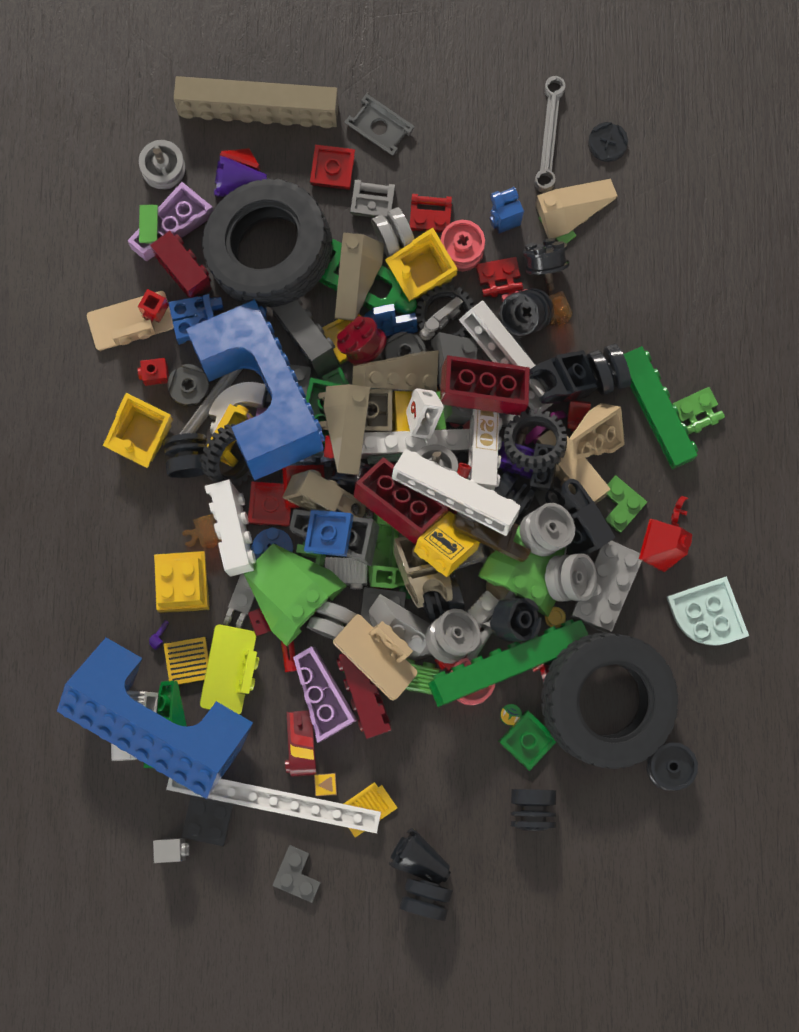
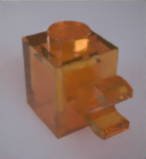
(562, 310)
(204, 531)

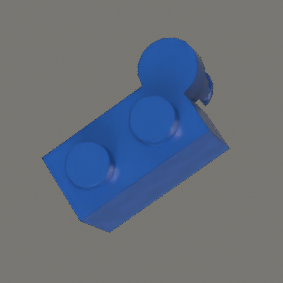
(506, 210)

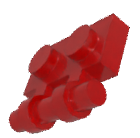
(499, 271)

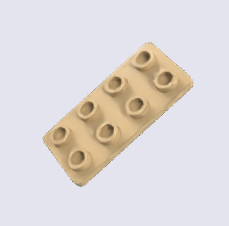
(124, 323)
(377, 654)

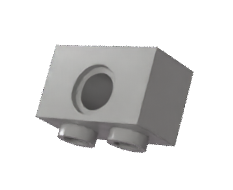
(170, 850)

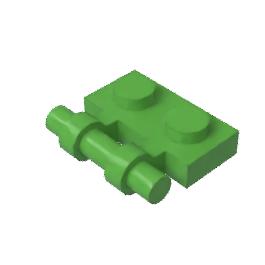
(696, 404)

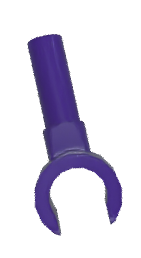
(154, 641)

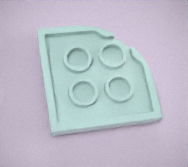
(708, 613)

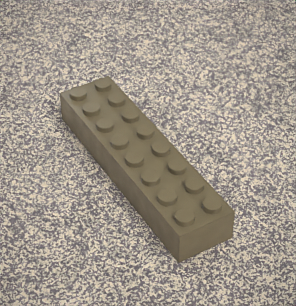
(256, 101)

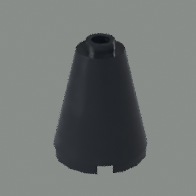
(419, 858)

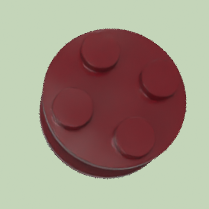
(361, 341)

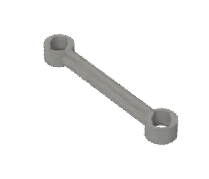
(549, 134)

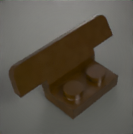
(492, 538)

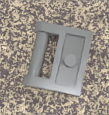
(371, 205)

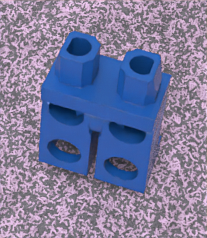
(190, 312)

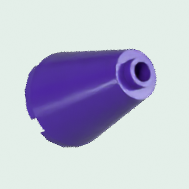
(233, 175)

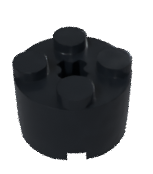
(516, 619)

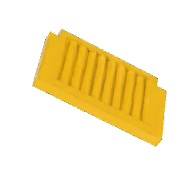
(374, 799)

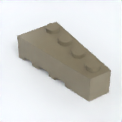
(400, 373)

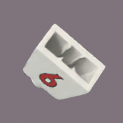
(423, 413)

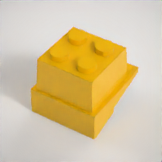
(422, 265)
(138, 430)
(181, 582)

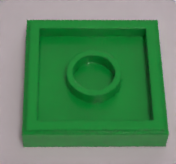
(527, 740)

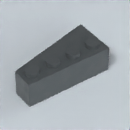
(308, 336)
(458, 347)
(362, 536)

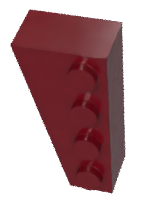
(365, 700)

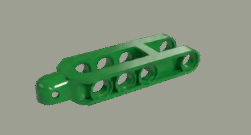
(396, 295)

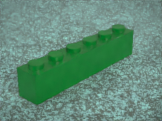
(658, 409)

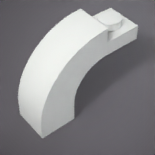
(242, 394)

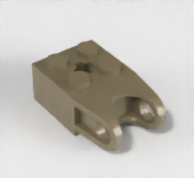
(381, 402)
(316, 493)
(418, 574)

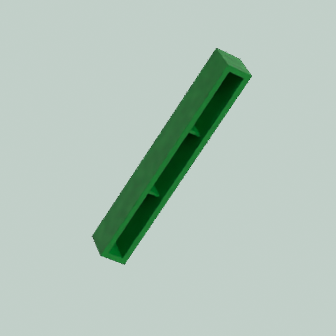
(504, 664)

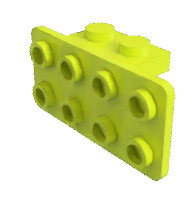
(229, 668)

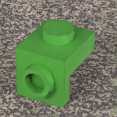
(320, 558)

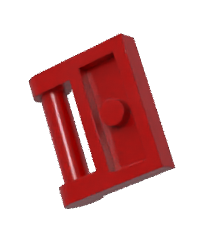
(426, 219)

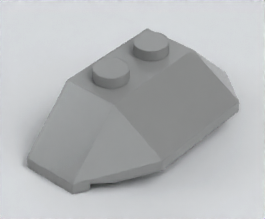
(404, 625)

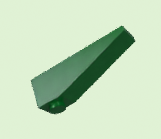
(170, 704)

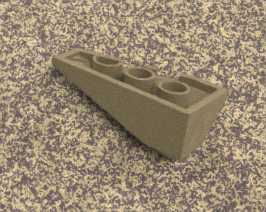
(359, 265)

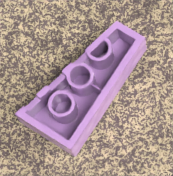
(178, 213)
(324, 699)

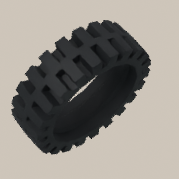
(443, 292)
(213, 456)
(538, 462)

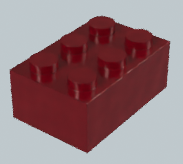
(181, 265)

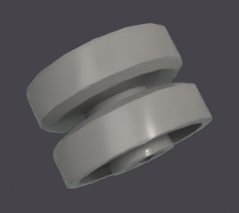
(392, 232)
(547, 529)
(571, 577)
(334, 619)
(452, 636)

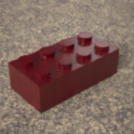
(484, 385)
(396, 503)

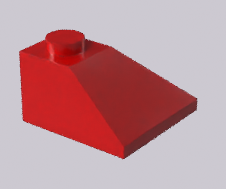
(664, 545)

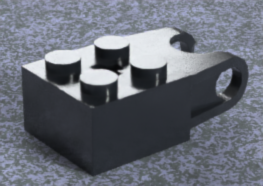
(565, 378)
(590, 526)

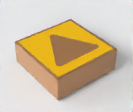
(325, 784)

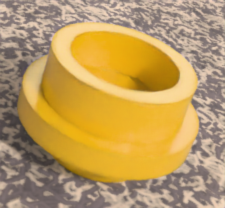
(556, 617)

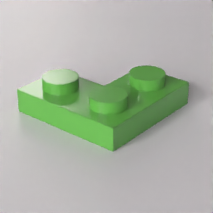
(627, 503)

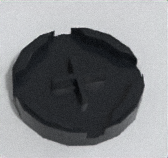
(608, 142)

